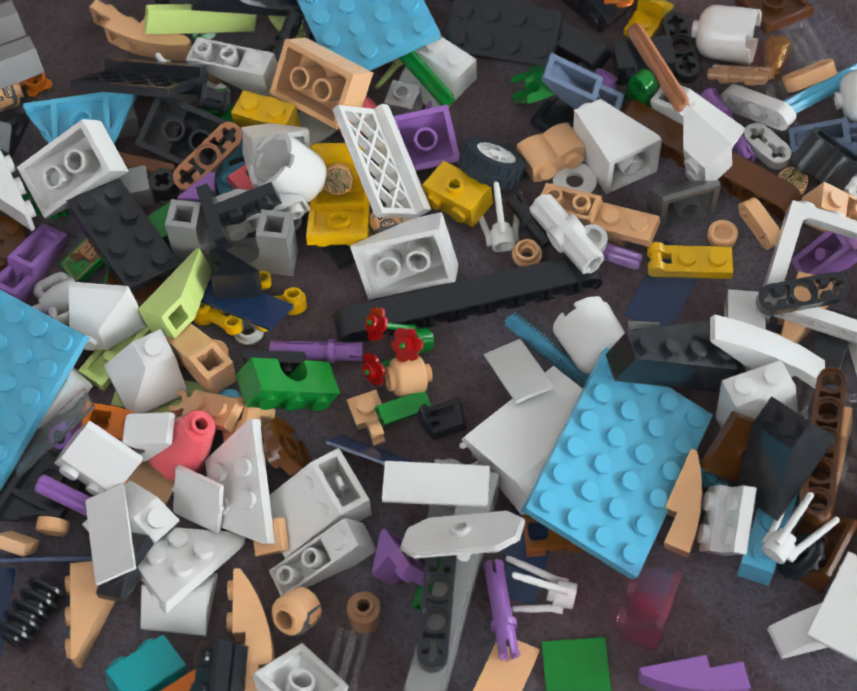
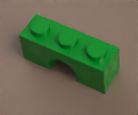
(267, 387)

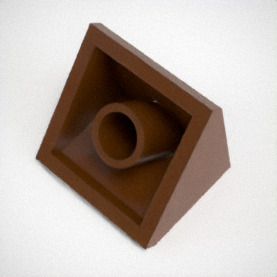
(836, 542)

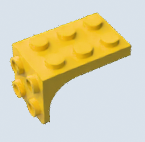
(341, 217)

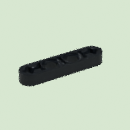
(436, 605)

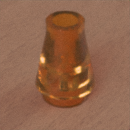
(776, 53)

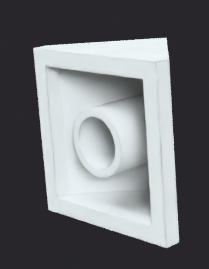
(187, 617)

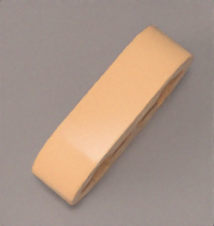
(809, 75)
(759, 222)

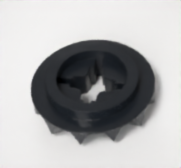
(814, 556)

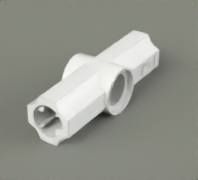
(566, 233)

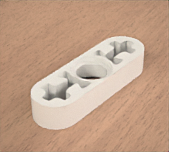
(759, 107)

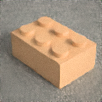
(318, 80)

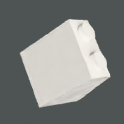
(615, 145)
(752, 390)

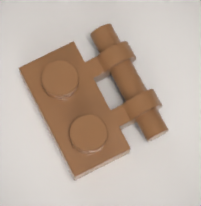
(738, 73)

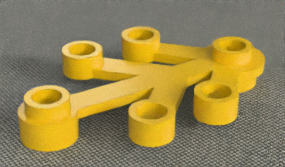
(234, 325)

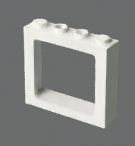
(813, 318)

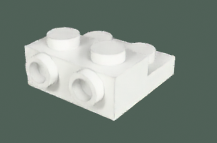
(726, 520)

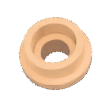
(530, 246)

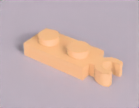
(221, 408)

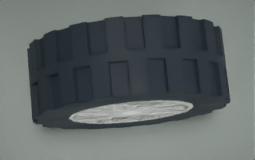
(491, 162)

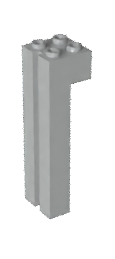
(464, 587)

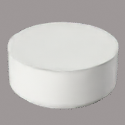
(597, 236)

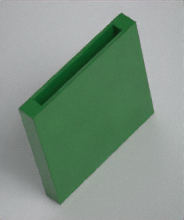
(576, 665)

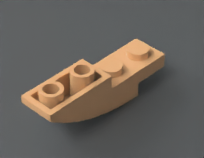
(129, 35)
(619, 222)
(249, 626)

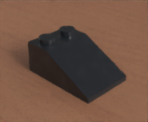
(177, 129)
(781, 456)

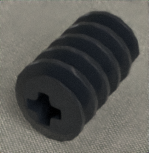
(29, 612)

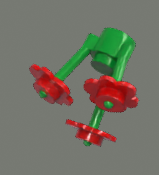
(407, 344)

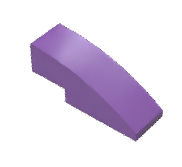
(31, 261)
(694, 675)

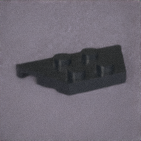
(21, 500)

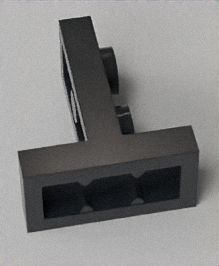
(234, 209)

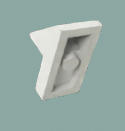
(149, 432)

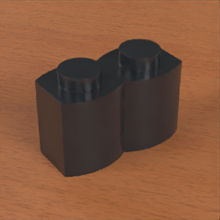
(825, 159)

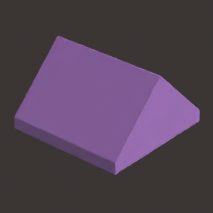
(428, 137)

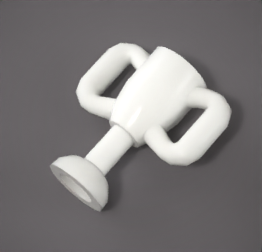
(56, 298)

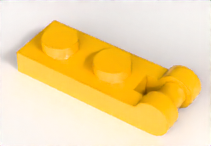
(690, 261)

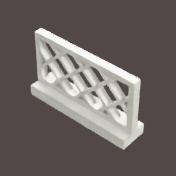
(389, 151)

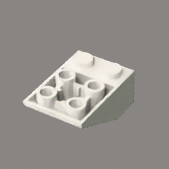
(319, 499)

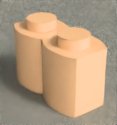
(551, 152)

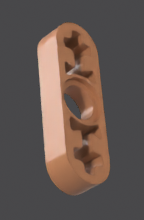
(207, 144)

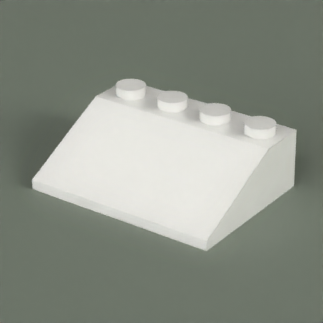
(522, 435)

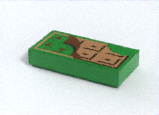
(82, 262)

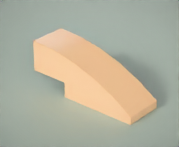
(685, 507)

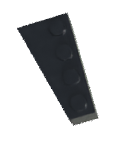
(671, 357)

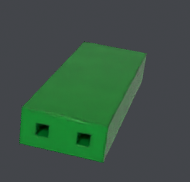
(401, 408)

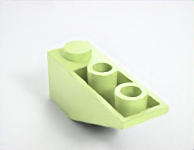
(178, 297)

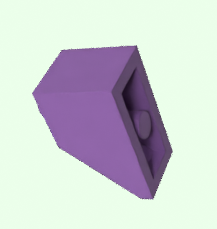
(827, 254)

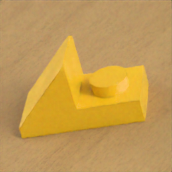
(649, 15)

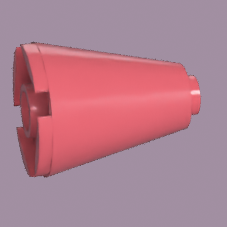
(190, 445)

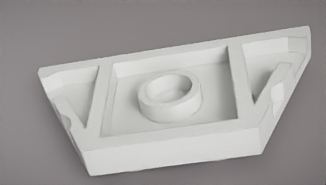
(242, 471)
(184, 561)

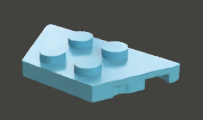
(58, 115)

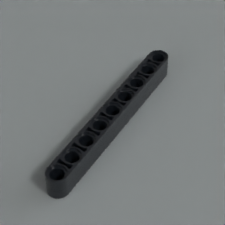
(469, 297)

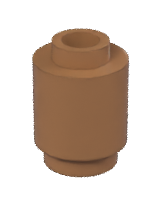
(364, 621)

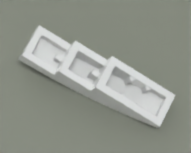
(761, 347)

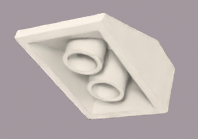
(71, 166)
(406, 257)

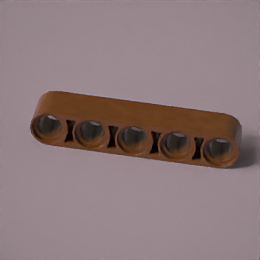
(834, 403)

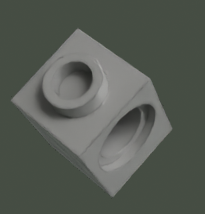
(404, 98)

